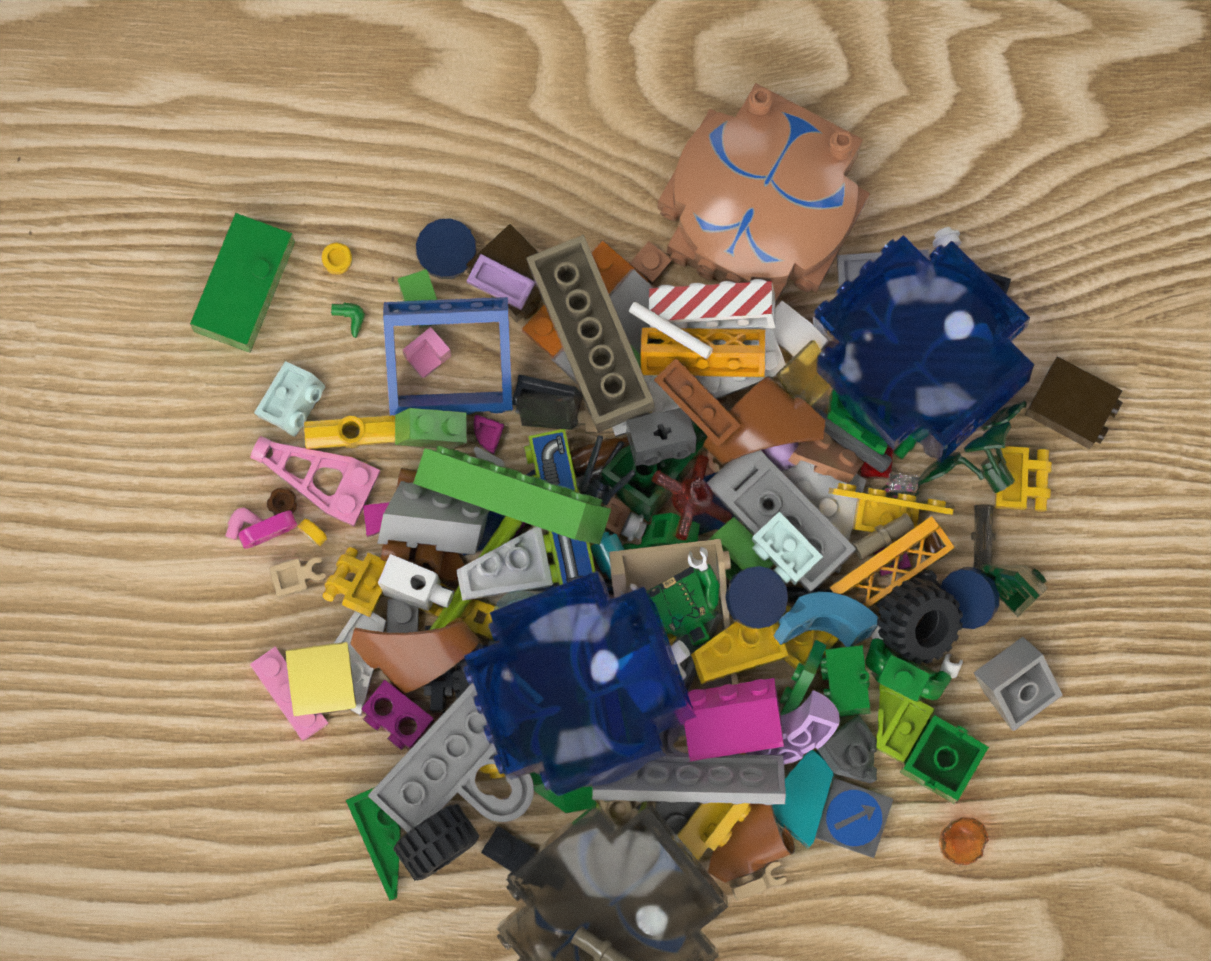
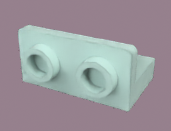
(290, 398)
(786, 549)

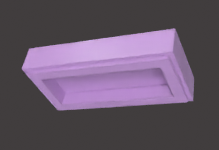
(500, 281)

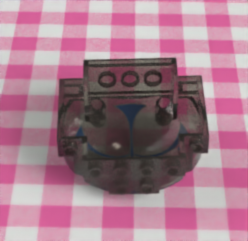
(620, 883)

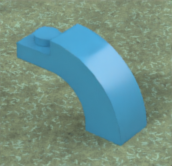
(829, 613)

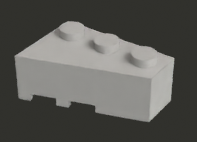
(432, 519)

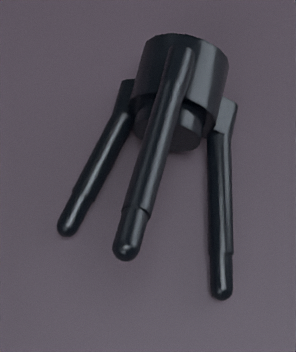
(597, 485)

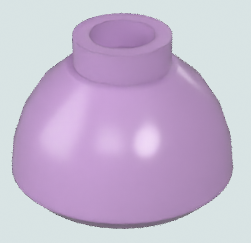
(780, 455)

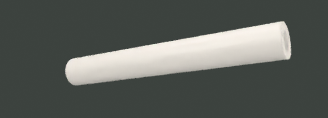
(671, 330)

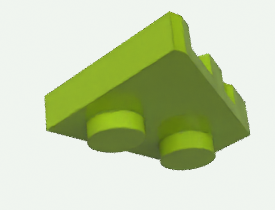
(900, 723)

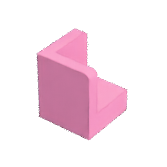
(426, 352)

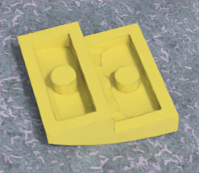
(320, 679)

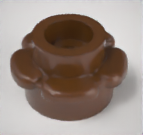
(279, 495)

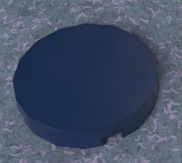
(445, 248)
(975, 594)
(756, 597)

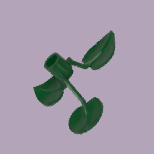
(995, 466)

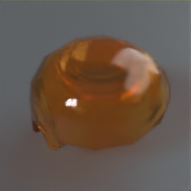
(963, 840)

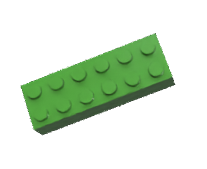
(513, 494)

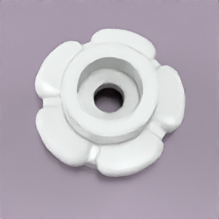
(945, 235)
(634, 526)

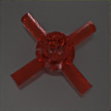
(692, 497)

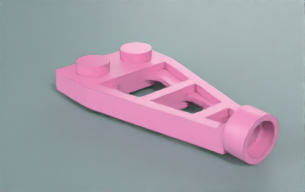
(351, 493)

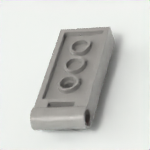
(754, 479)

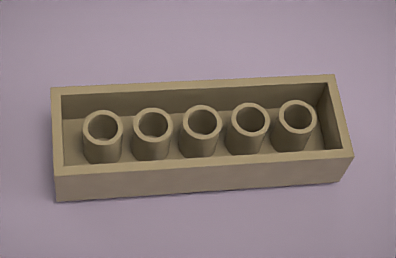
(591, 333)

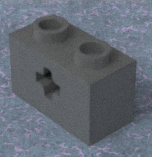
(646, 433)

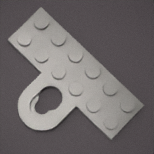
(445, 764)
(711, 780)

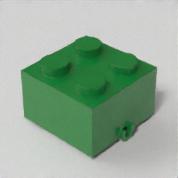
(847, 680)
(944, 759)

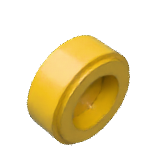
(336, 258)
(312, 532)

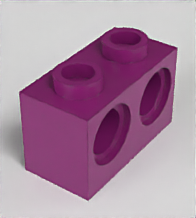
(402, 710)

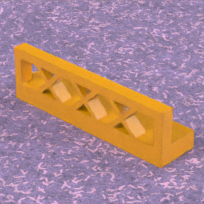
(728, 360)
(893, 553)

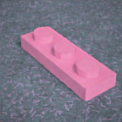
(273, 673)

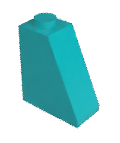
(805, 798)

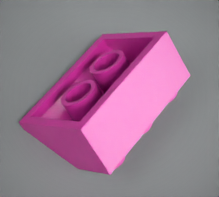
(734, 720)

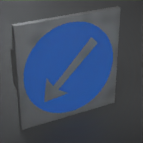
(854, 818)

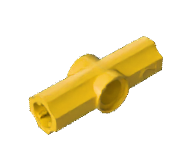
(329, 432)

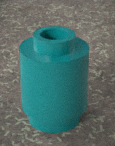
(601, 552)

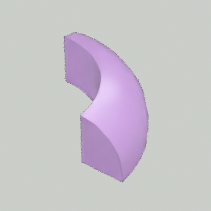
(805, 728)

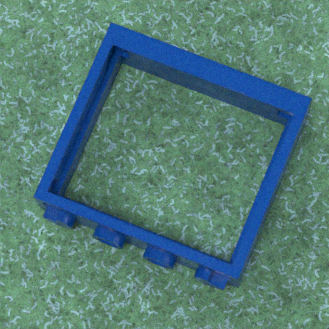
(448, 312)

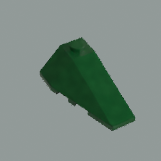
(641, 492)
(1016, 585)

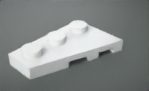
(507, 569)
(361, 671)

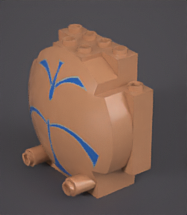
(764, 195)

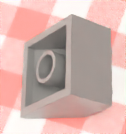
(1018, 683)

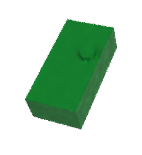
(242, 282)

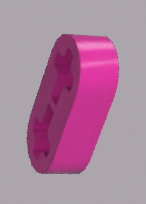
(267, 529)

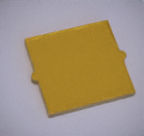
(800, 375)

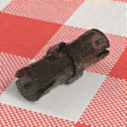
(984, 516)

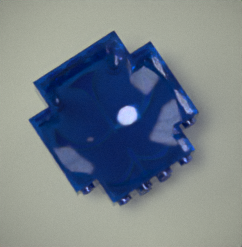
(922, 346)
(578, 685)

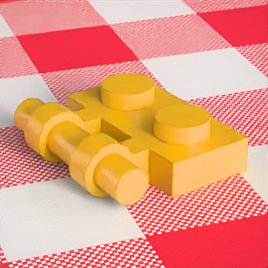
(1019, 464)
(364, 591)

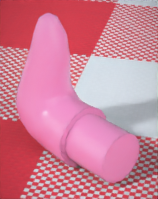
(237, 519)

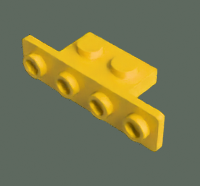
(878, 509)
(711, 825)

